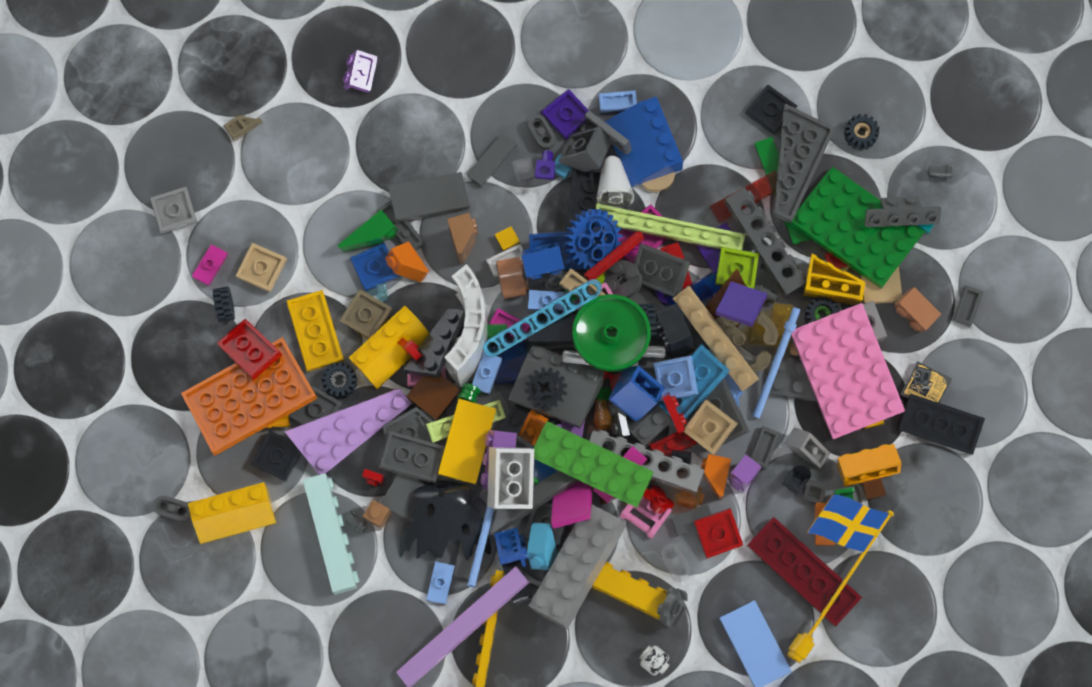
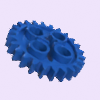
(593, 238)

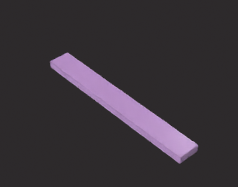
(462, 627)

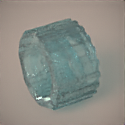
(382, 292)

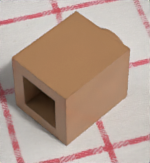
(377, 514)

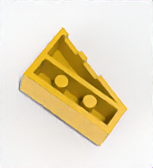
(833, 283)

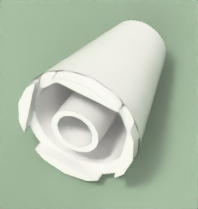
(614, 185)

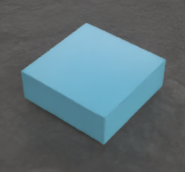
(562, 170)

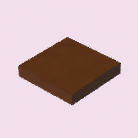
(433, 395)

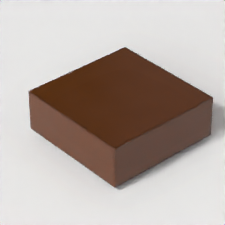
(873, 489)

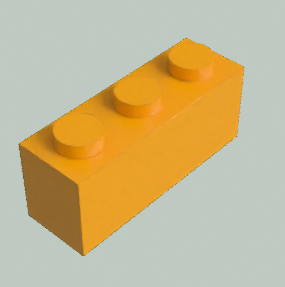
(869, 464)

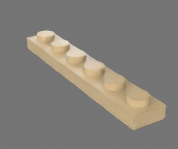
(715, 338)

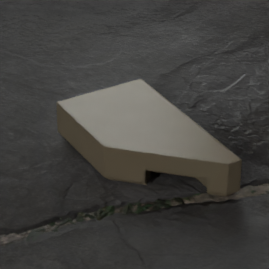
(241, 125)

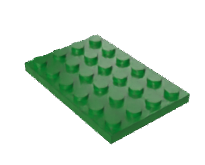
(835, 221)

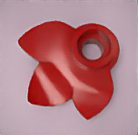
(658, 499)

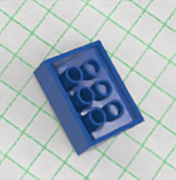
(651, 141)

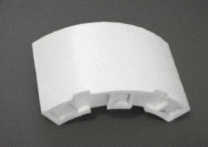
(470, 347)

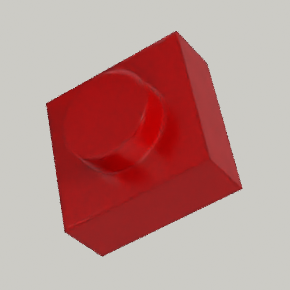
(410, 348)
(372, 478)

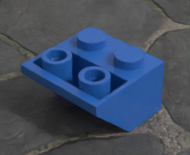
(636, 392)

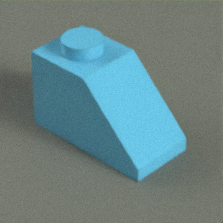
(541, 547)

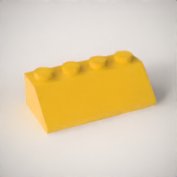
(381, 354)
(232, 513)

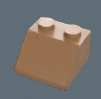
(463, 233)

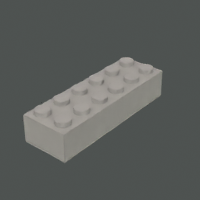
(577, 567)

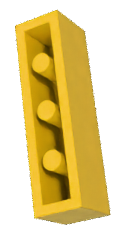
(629, 590)

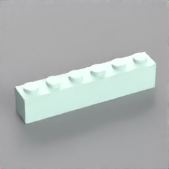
(330, 533)

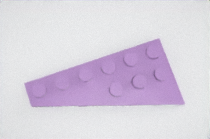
(340, 433)

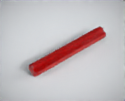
(614, 256)

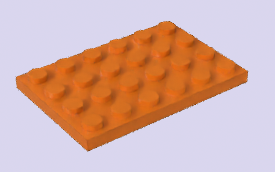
(235, 407)

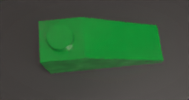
(372, 232)

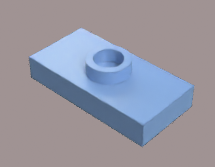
(616, 101)
(539, 299)
(486, 373)
(440, 583)

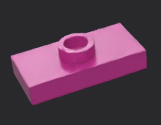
(210, 265)

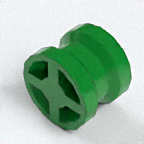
(469, 392)

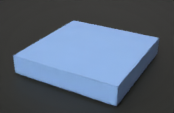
(677, 377)

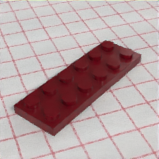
(803, 570)

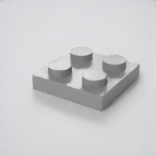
(173, 210)

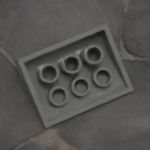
(582, 389)

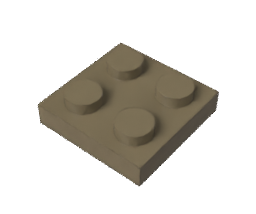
(365, 314)

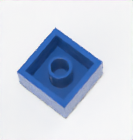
(542, 260)

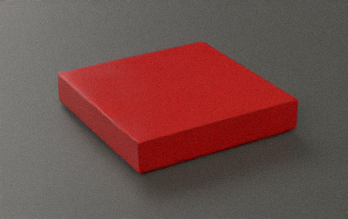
(718, 533)

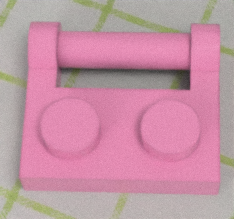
(645, 509)

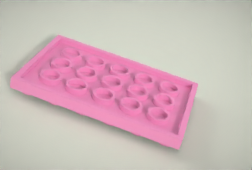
(847, 371)

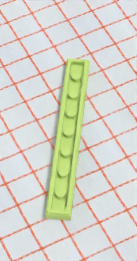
(674, 229)

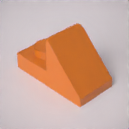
(533, 427)

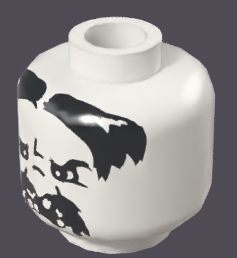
(654, 660)

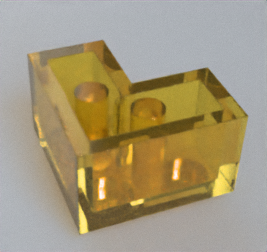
(779, 315)

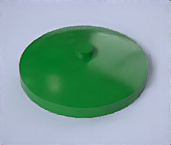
(611, 332)

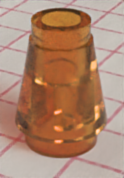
(602, 416)

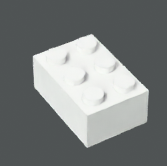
(510, 478)

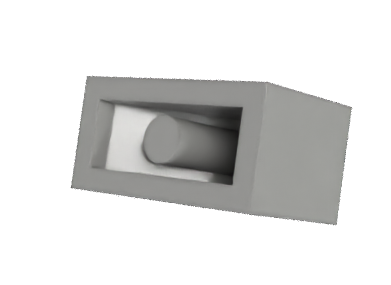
(807, 447)

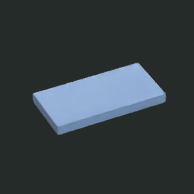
(755, 645)

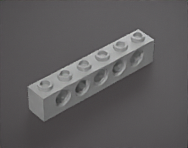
(670, 478)

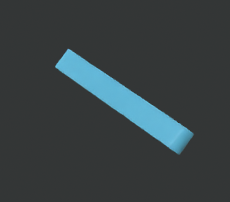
(536, 324)

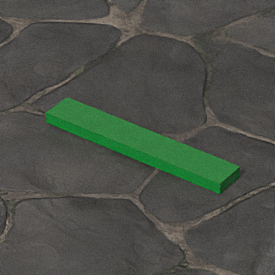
(769, 159)

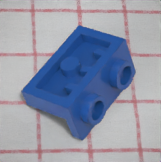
(510, 547)

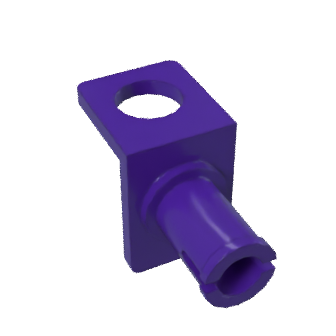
(545, 167)

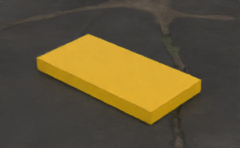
(315, 331)
(466, 441)

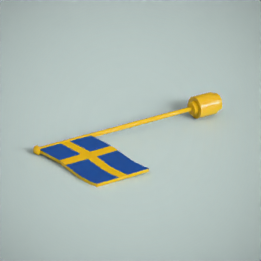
(851, 527)

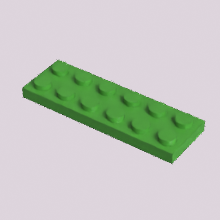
(592, 464)

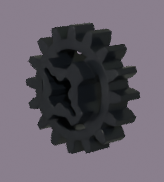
(541, 394)

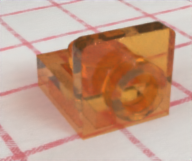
(686, 499)

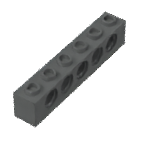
(746, 198)

